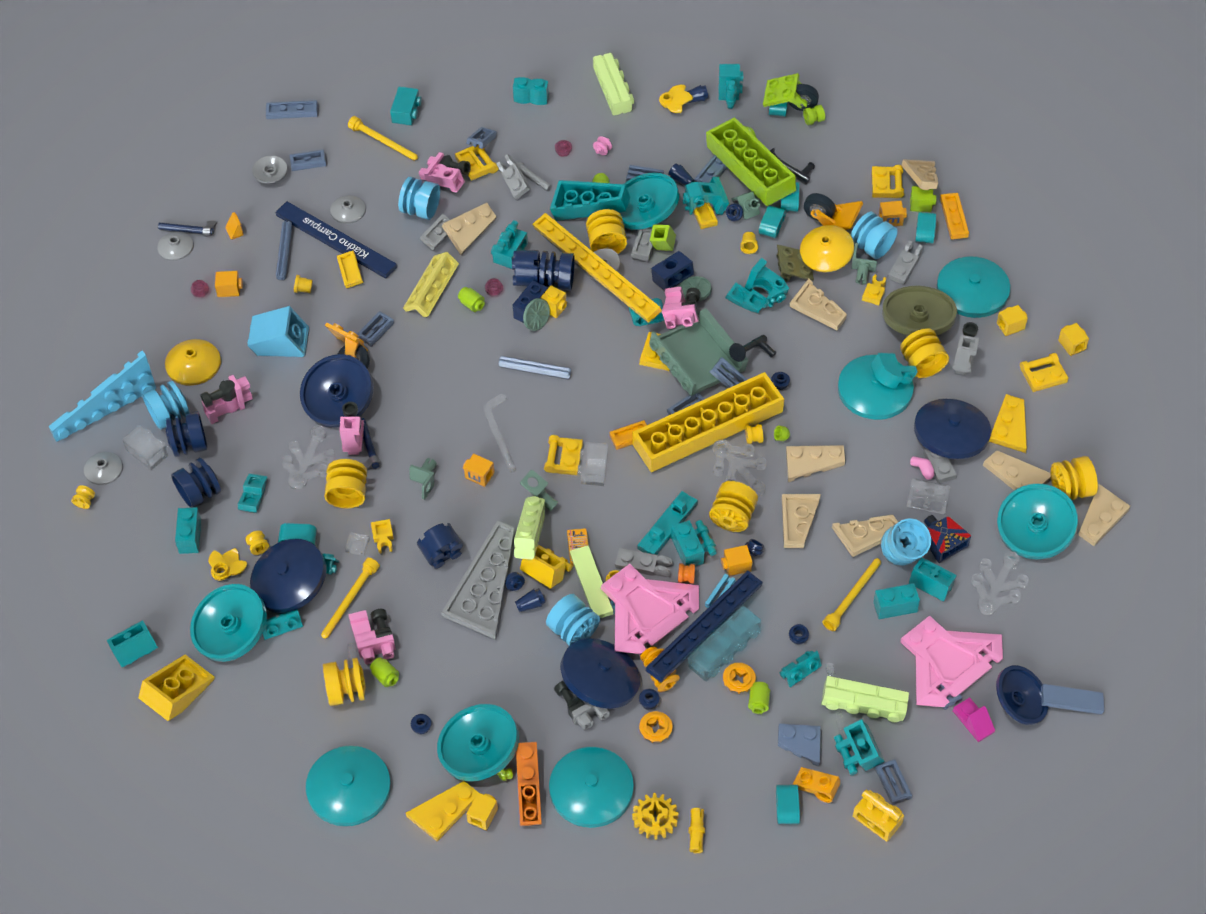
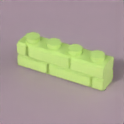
(612, 83)
(529, 528)
(865, 698)

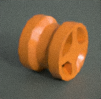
(686, 573)

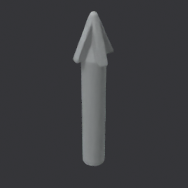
(533, 176)

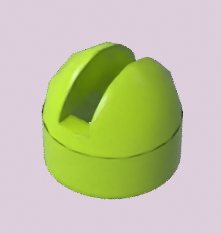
(781, 433)

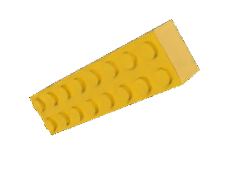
(707, 422)

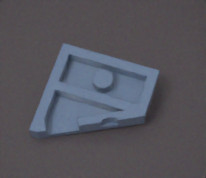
(801, 740)

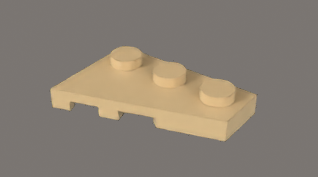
(922, 173)
(468, 226)
(817, 306)
(811, 459)
(1014, 471)
(1102, 515)
(797, 517)
(864, 534)

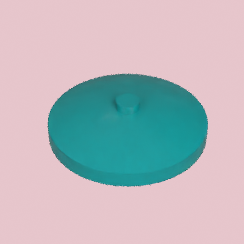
(651, 200)
(975, 286)
(867, 396)
(1037, 521)
(228, 622)
(478, 742)
(348, 786)
(591, 787)

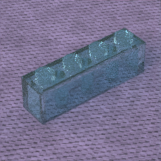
(724, 643)

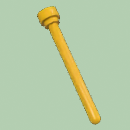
(356, 124)
(369, 567)
(833, 620)

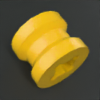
(754, 434)
(83, 497)
(257, 542)

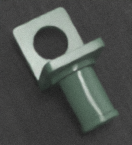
(749, 204)
(863, 267)
(424, 475)
(539, 490)

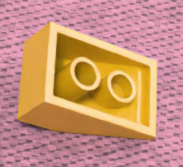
(174, 687)

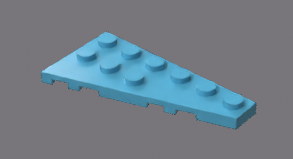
(107, 397)

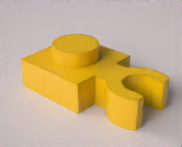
(874, 291)
(382, 534)

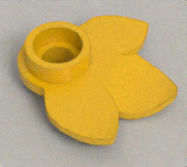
(675, 98)
(228, 562)

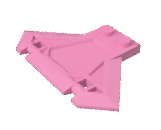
(647, 608)
(949, 660)

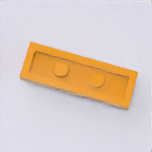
(954, 216)

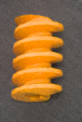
(647, 657)

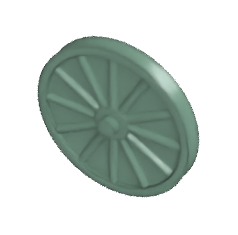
(697, 282)
(536, 314)

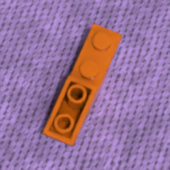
(528, 784)

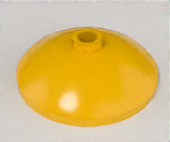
(828, 255)
(192, 362)

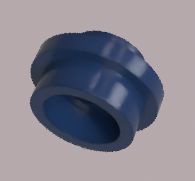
(730, 212)
(780, 384)
(755, 547)
(514, 581)
(798, 629)
(649, 704)
(421, 729)

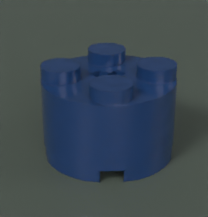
(525, 267)
(440, 545)

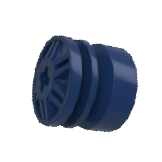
(557, 270)
(186, 434)
(198, 481)

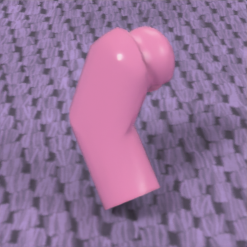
(924, 465)

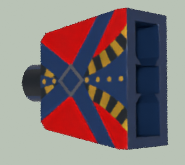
(946, 537)

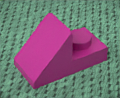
(974, 719)

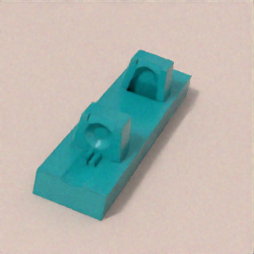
(661, 530)

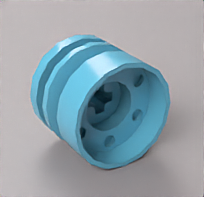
(419, 198)
(874, 235)
(165, 405)
(915, 539)
(572, 619)

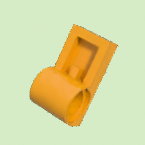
(818, 783)

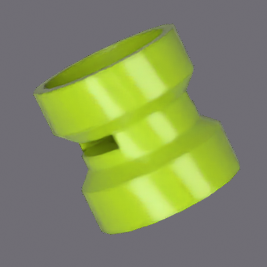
(814, 114)

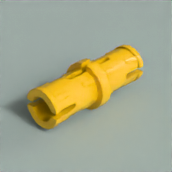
(696, 830)

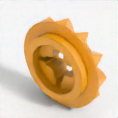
(742, 670)
(649, 721)

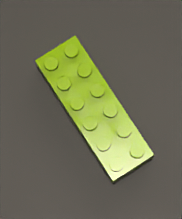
(751, 161)

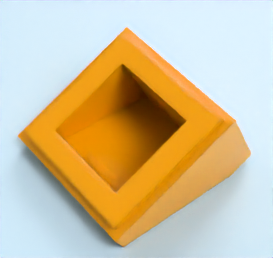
(234, 227)

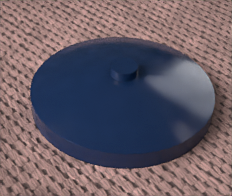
(331, 385)
(952, 428)
(288, 575)
(600, 673)

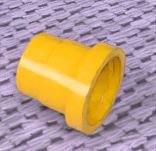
(749, 244)
(302, 284)

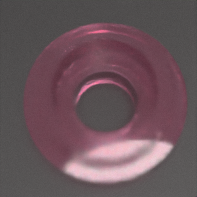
(563, 148)
(493, 287)
(199, 288)

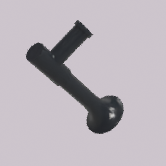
(801, 175)
(738, 351)

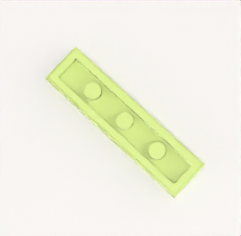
(591, 581)

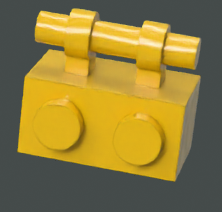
(546, 567)
(878, 815)

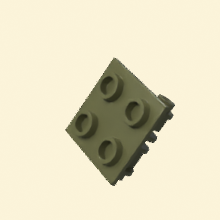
(791, 264)

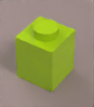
(921, 199)
(663, 237)

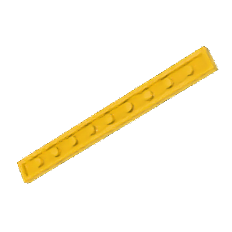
(597, 268)

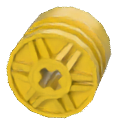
(606, 230)
(925, 352)
(1075, 477)
(345, 483)
(733, 506)
(344, 681)

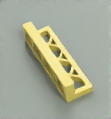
(431, 284)

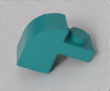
(890, 372)

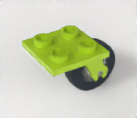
(790, 90)

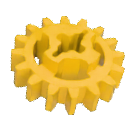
(664, 816)

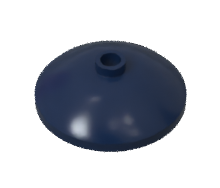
(1021, 694)

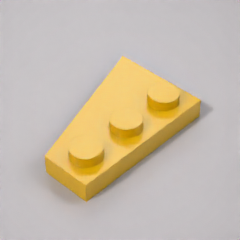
(1010, 425)

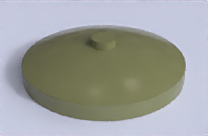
(919, 308)

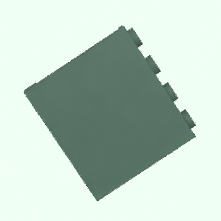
(694, 352)

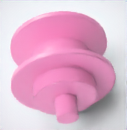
(602, 145)

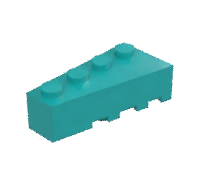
(582, 199)

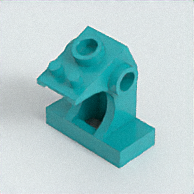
(702, 192)
(765, 278)

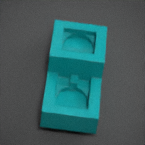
(748, 300)
(252, 493)

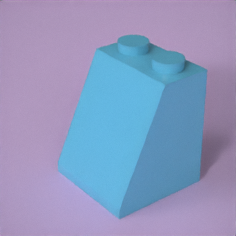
(278, 333)

